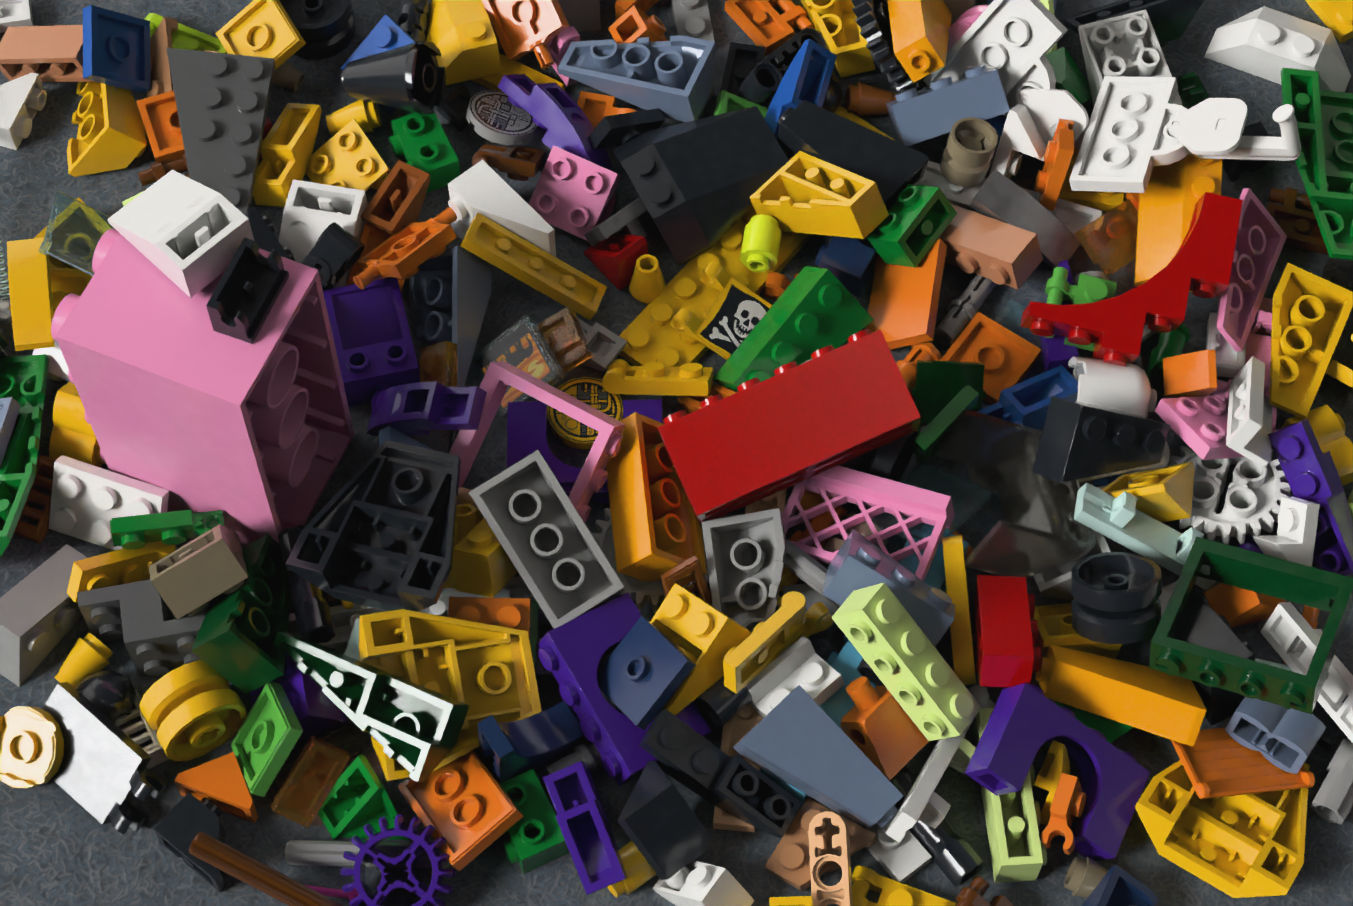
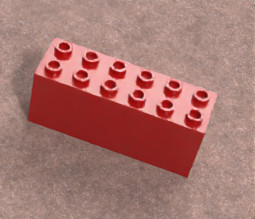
(789, 425)

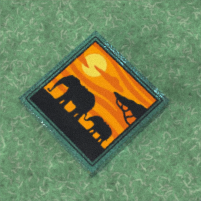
(525, 349)

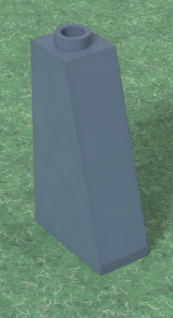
(820, 760)

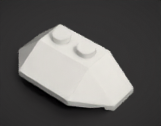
(1274, 40)

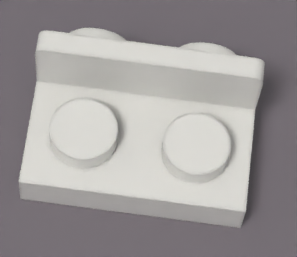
(794, 667)

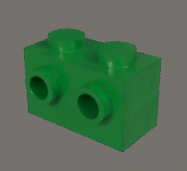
(426, 147)
(912, 225)
(537, 835)

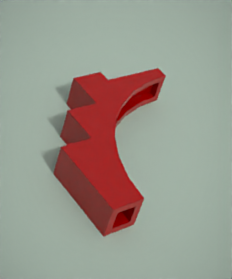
(1118, 322)

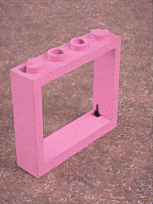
(607, 443)

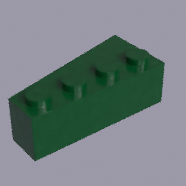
(243, 624)

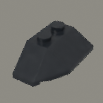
(1167, 16)

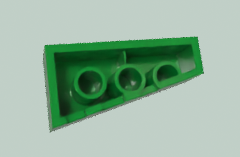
(805, 318)

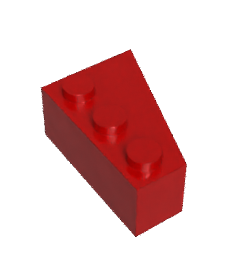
(1004, 631)

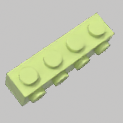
(906, 662)
(1012, 825)

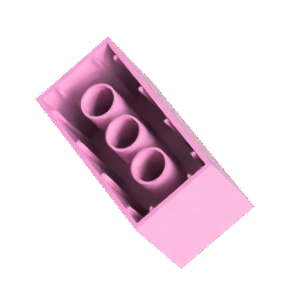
(200, 409)

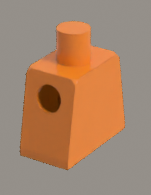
(881, 727)

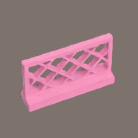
(880, 496)

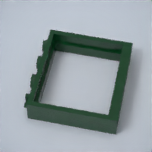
(1269, 577)

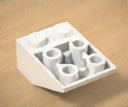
(1122, 47)
(312, 209)
(184, 230)

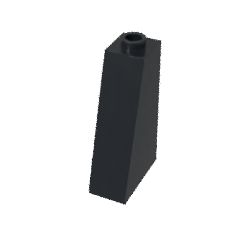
(851, 148)

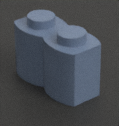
(1277, 732)

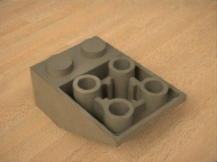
(200, 571)

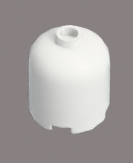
(1113, 386)

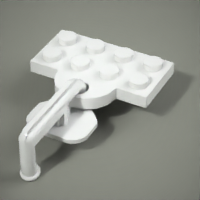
(1014, 41)
(1141, 128)

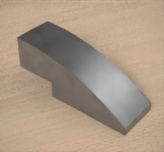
(1011, 204)

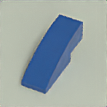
(804, 80)
(1029, 400)

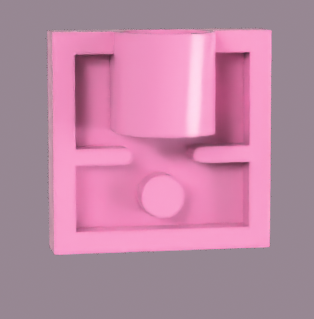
(574, 193)
(1199, 424)

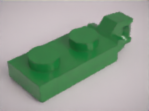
(168, 527)

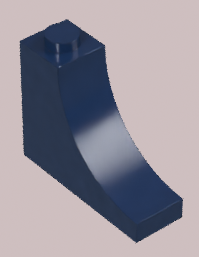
(530, 742)

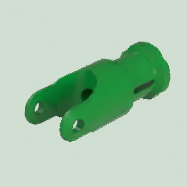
(1168, 345)

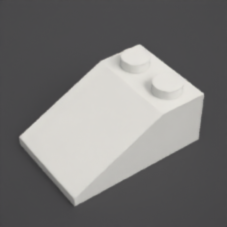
(487, 193)

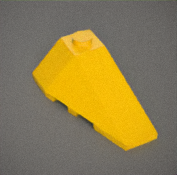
(108, 130)

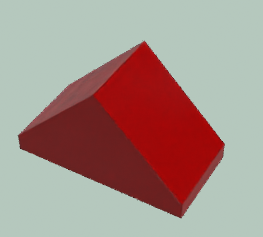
(617, 257)

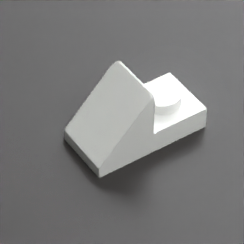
(1017, 136)
(1295, 532)

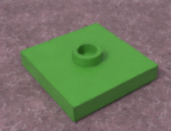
(266, 738)

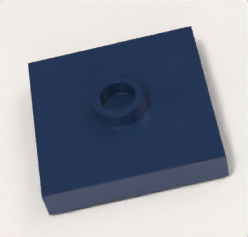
(643, 672)

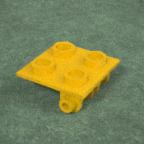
(348, 161)

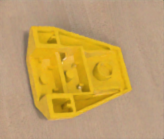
(457, 658)
(1232, 842)

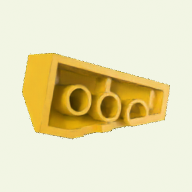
(464, 39)
(1304, 334)

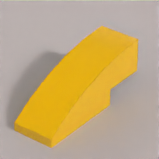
(286, 153)
(30, 294)

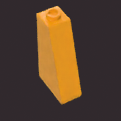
(920, 35)
(1123, 692)

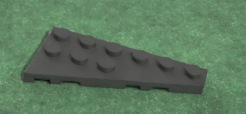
(222, 117)

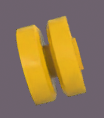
(192, 711)

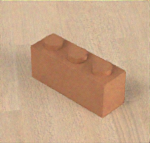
(45, 50)
(991, 248)

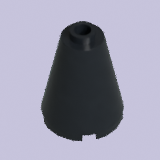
(399, 78)

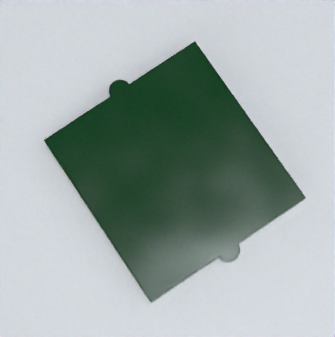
(941, 381)

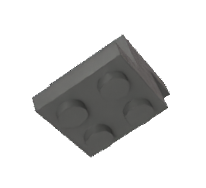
(144, 622)

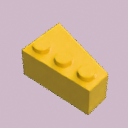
(820, 199)

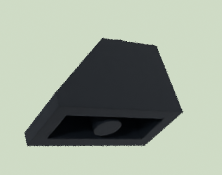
(182, 826)

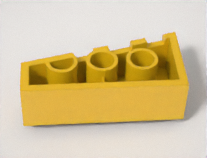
(841, 33)

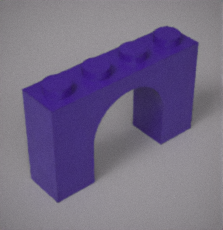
(529, 432)
(573, 658)
(1107, 775)

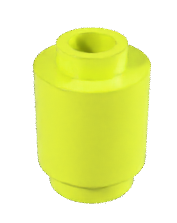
(761, 243)

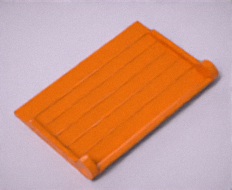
(1226, 768)

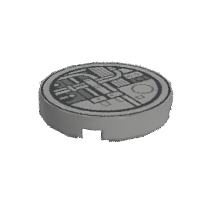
(499, 119)

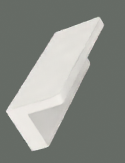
(1250, 414)

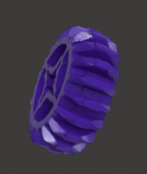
(369, 850)

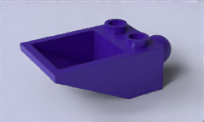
(371, 339)

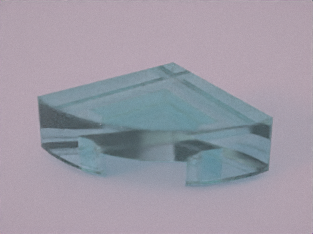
(1011, 318)

